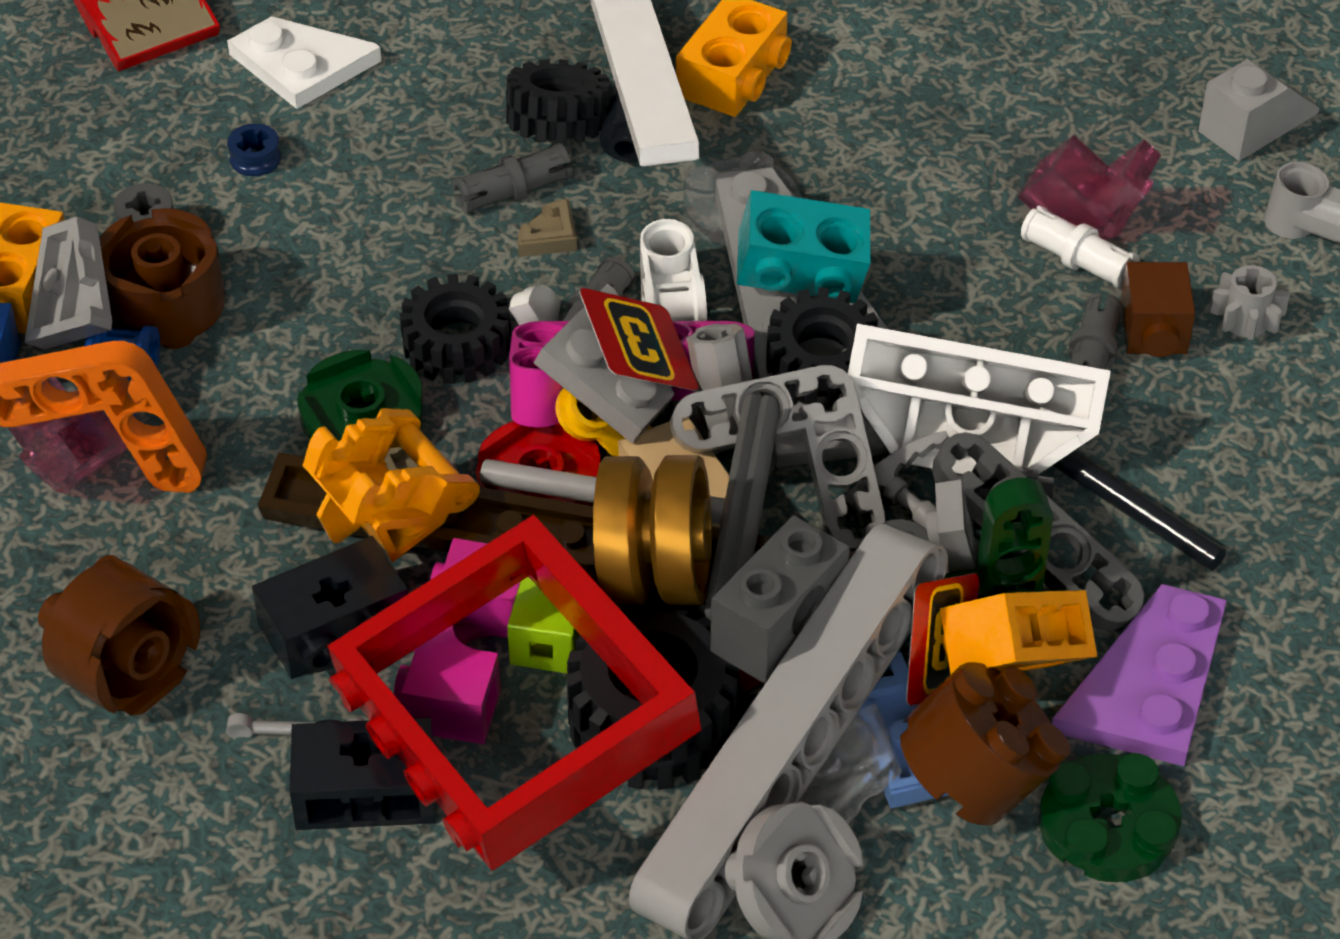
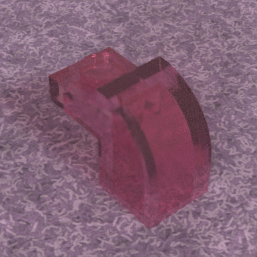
(1086, 190)
(69, 448)

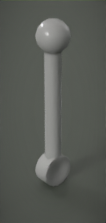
(245, 726)

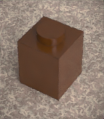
(1157, 308)

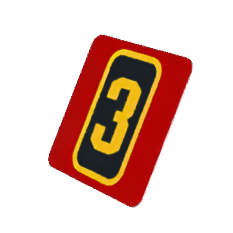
(638, 339)
(927, 655)

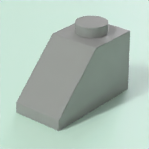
(1250, 109)

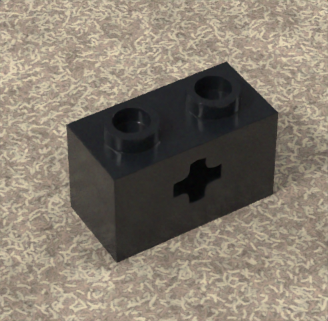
(324, 601)
(347, 781)

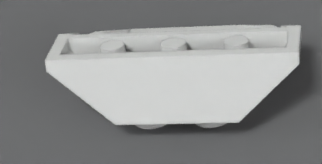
(1017, 402)

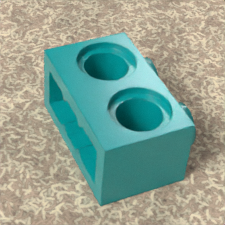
(803, 245)

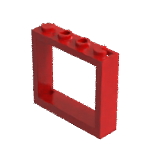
(575, 781)

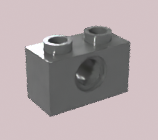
(774, 597)

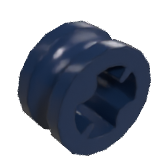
(249, 162)

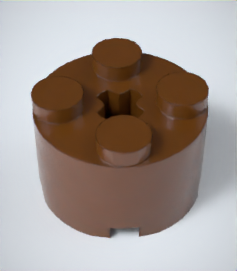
(163, 275)
(118, 636)
(982, 741)

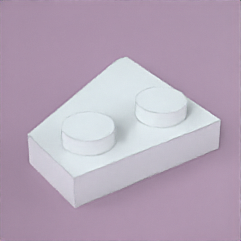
(301, 59)

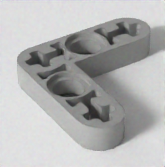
(817, 429)

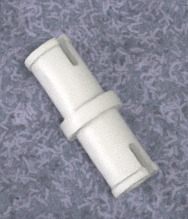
(1077, 245)

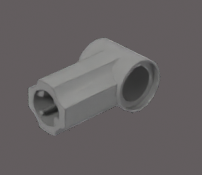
(1303, 203)
(718, 360)

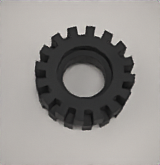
(557, 100)
(809, 320)
(459, 352)

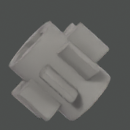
(1249, 301)

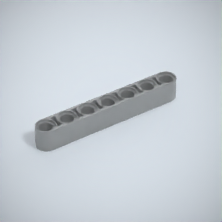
(787, 728)

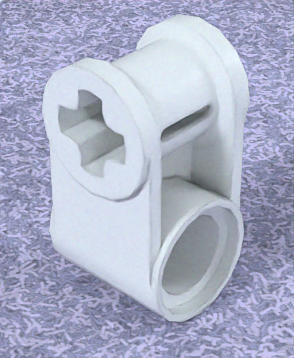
(672, 271)

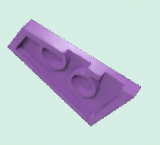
(1150, 679)

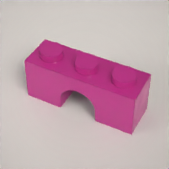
(450, 679)

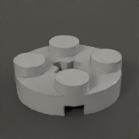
(763, 877)

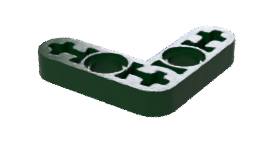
(1003, 536)

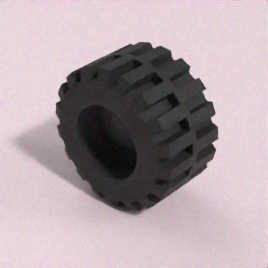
(599, 697)

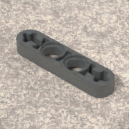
(1110, 571)

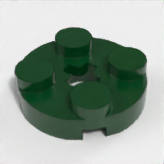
(354, 376)
(1115, 781)

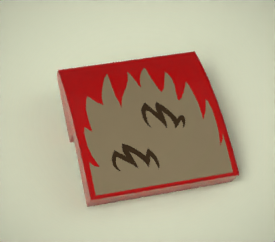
(146, 28)

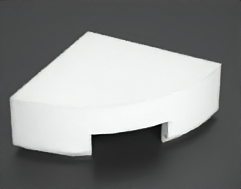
(535, 304)

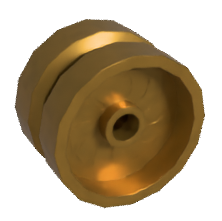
(653, 530)

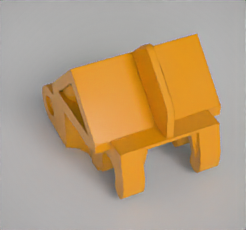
(391, 505)

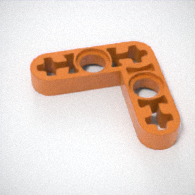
(103, 384)

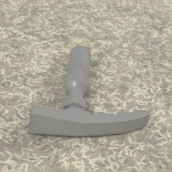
(896, 488)

